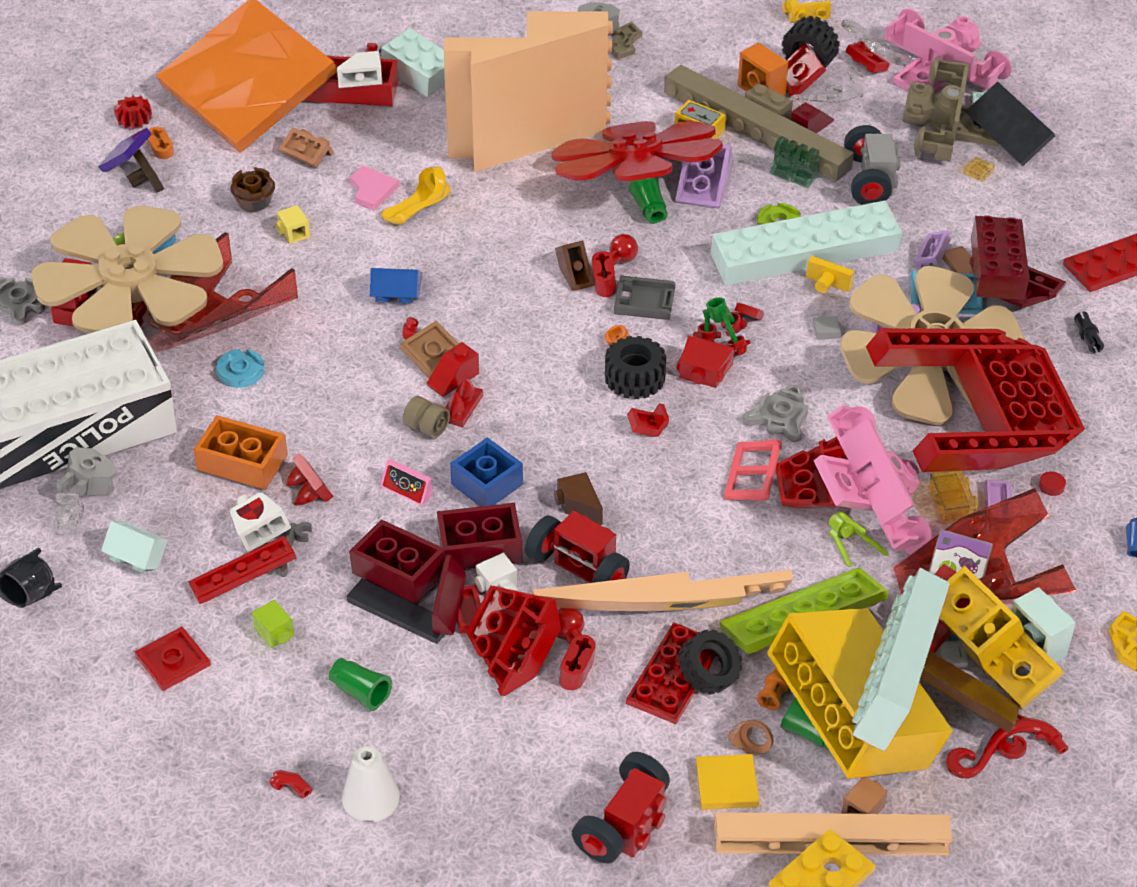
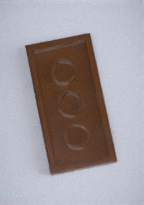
(970, 692)

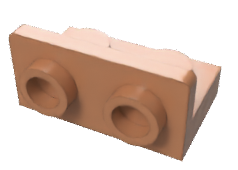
(305, 147)

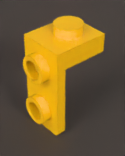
(797, 10)

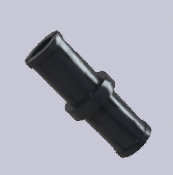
(1088, 332)

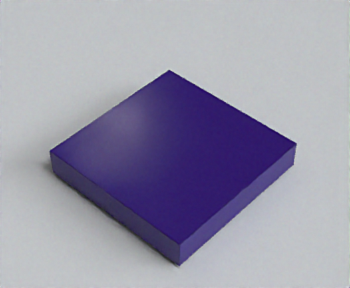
(125, 150)

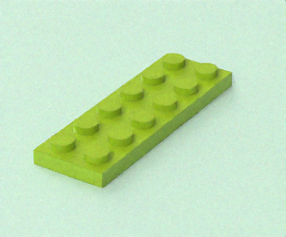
(760, 625)

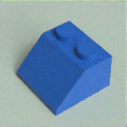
(395, 283)

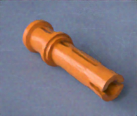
(774, 687)

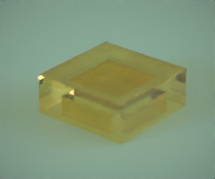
(978, 169)

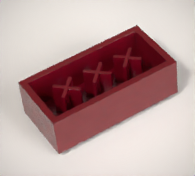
(999, 258)

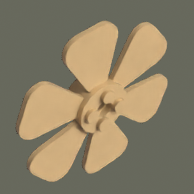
(127, 270)
(942, 296)

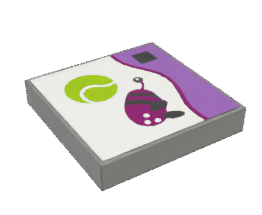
(961, 551)

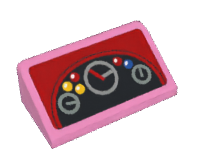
(406, 482)

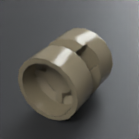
(425, 416)

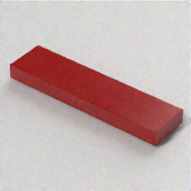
(242, 569)

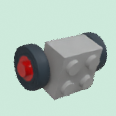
(878, 165)

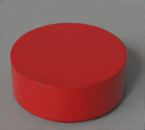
(1052, 483)

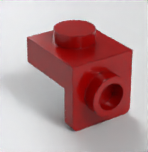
(648, 422)

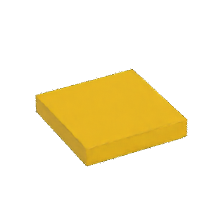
(727, 782)

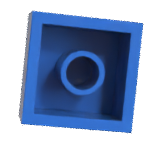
(486, 473)

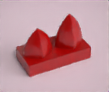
(463, 403)
(313, 488)

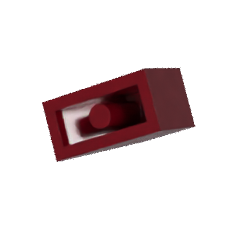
(811, 117)

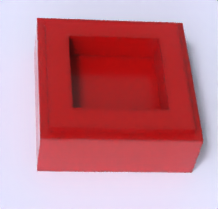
(749, 310)

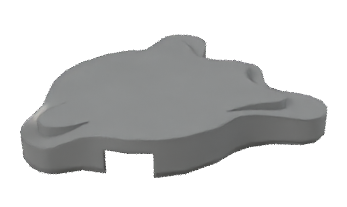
(18, 299)
(781, 413)

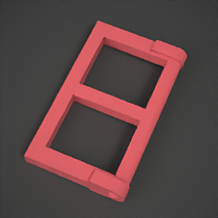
(756, 494)

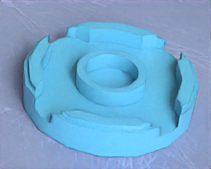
(240, 374)

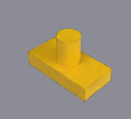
(829, 274)

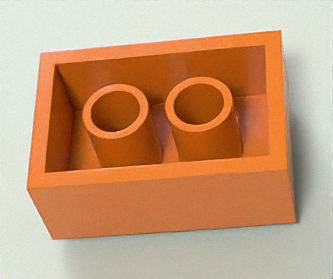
(240, 452)

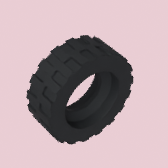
(695, 672)

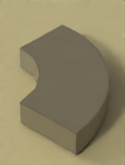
(623, 40)

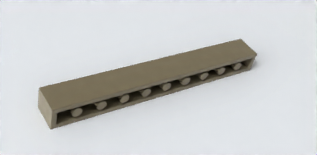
(755, 119)

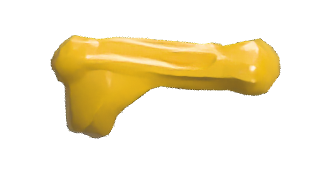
(430, 190)

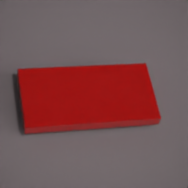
(661, 685)

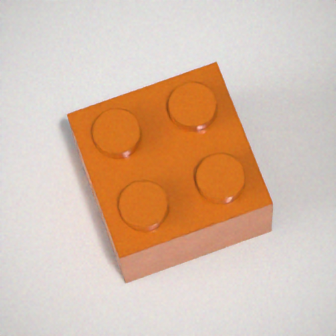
(764, 67)

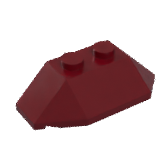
(1040, 288)

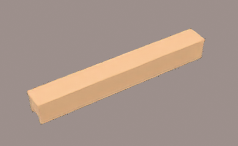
(865, 832)

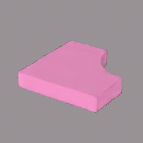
(372, 187)

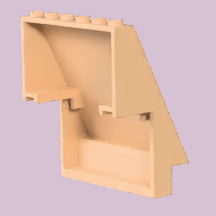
(530, 91)

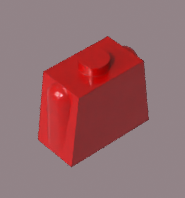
(704, 361)

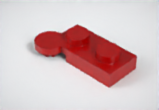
(866, 57)

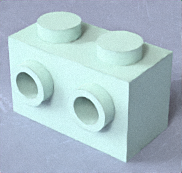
(134, 545)

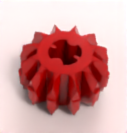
(133, 112)

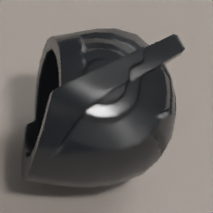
(27, 580)

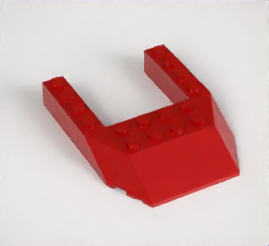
(1009, 387)

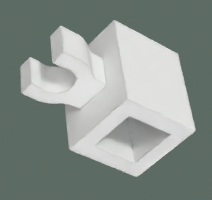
(496, 572)

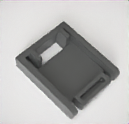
(649, 297)

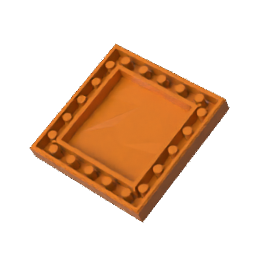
(246, 74)

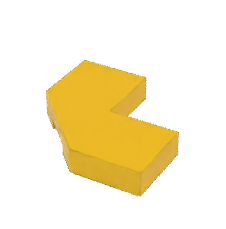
(1123, 636)

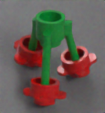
(731, 321)

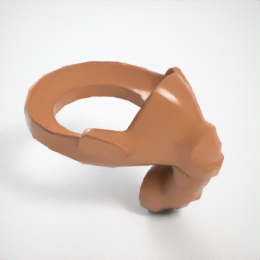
(740, 737)

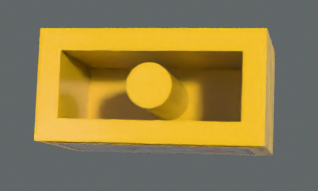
(696, 112)

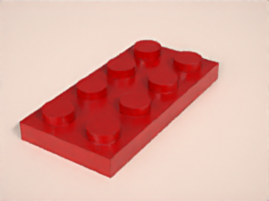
(1105, 263)

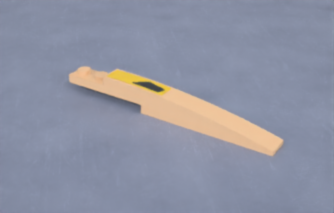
(665, 592)

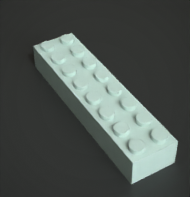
(790, 243)
(900, 659)

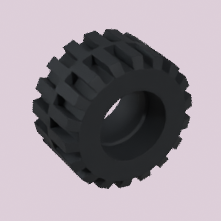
(817, 34)
(635, 367)

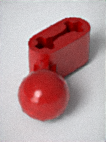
(622, 249)
(579, 646)

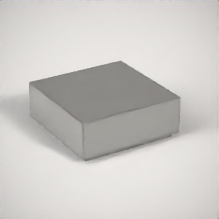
(826, 327)

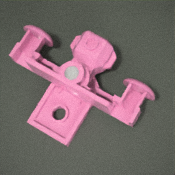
(950, 43)
(878, 487)

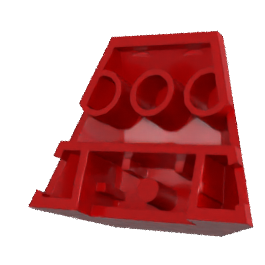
(800, 480)
(513, 635)

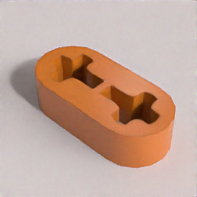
(163, 141)

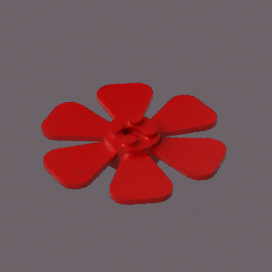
(636, 151)

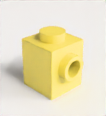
(292, 224)

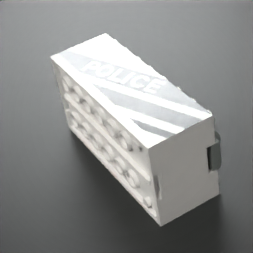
(83, 394)

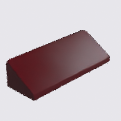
(448, 597)

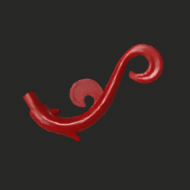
(1009, 750)

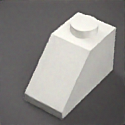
(360, 70)

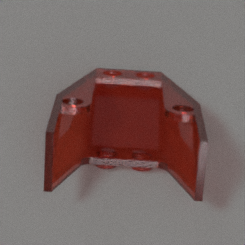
(224, 312)
(1001, 526)

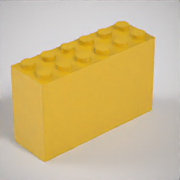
(826, 665)

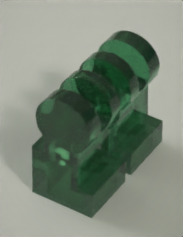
(798, 165)

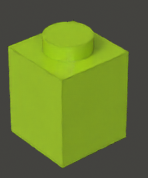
(273, 624)

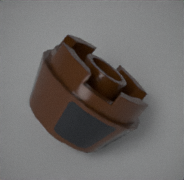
(253, 189)

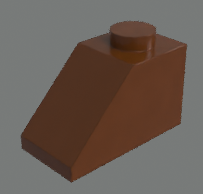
(575, 265)
(578, 494)

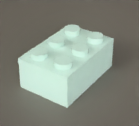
(418, 61)

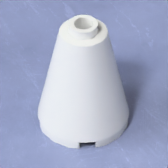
(369, 787)

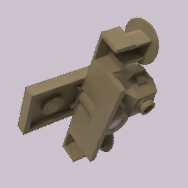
(943, 111)

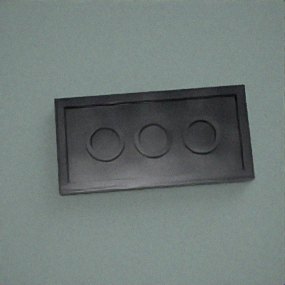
(1010, 123)

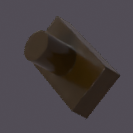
(144, 173)

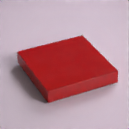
(803, 70)
(172, 658)

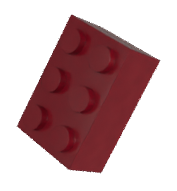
(480, 534)
(397, 561)

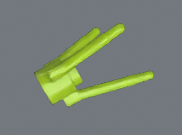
(845, 527)

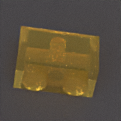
(952, 495)

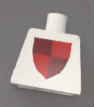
(258, 520)

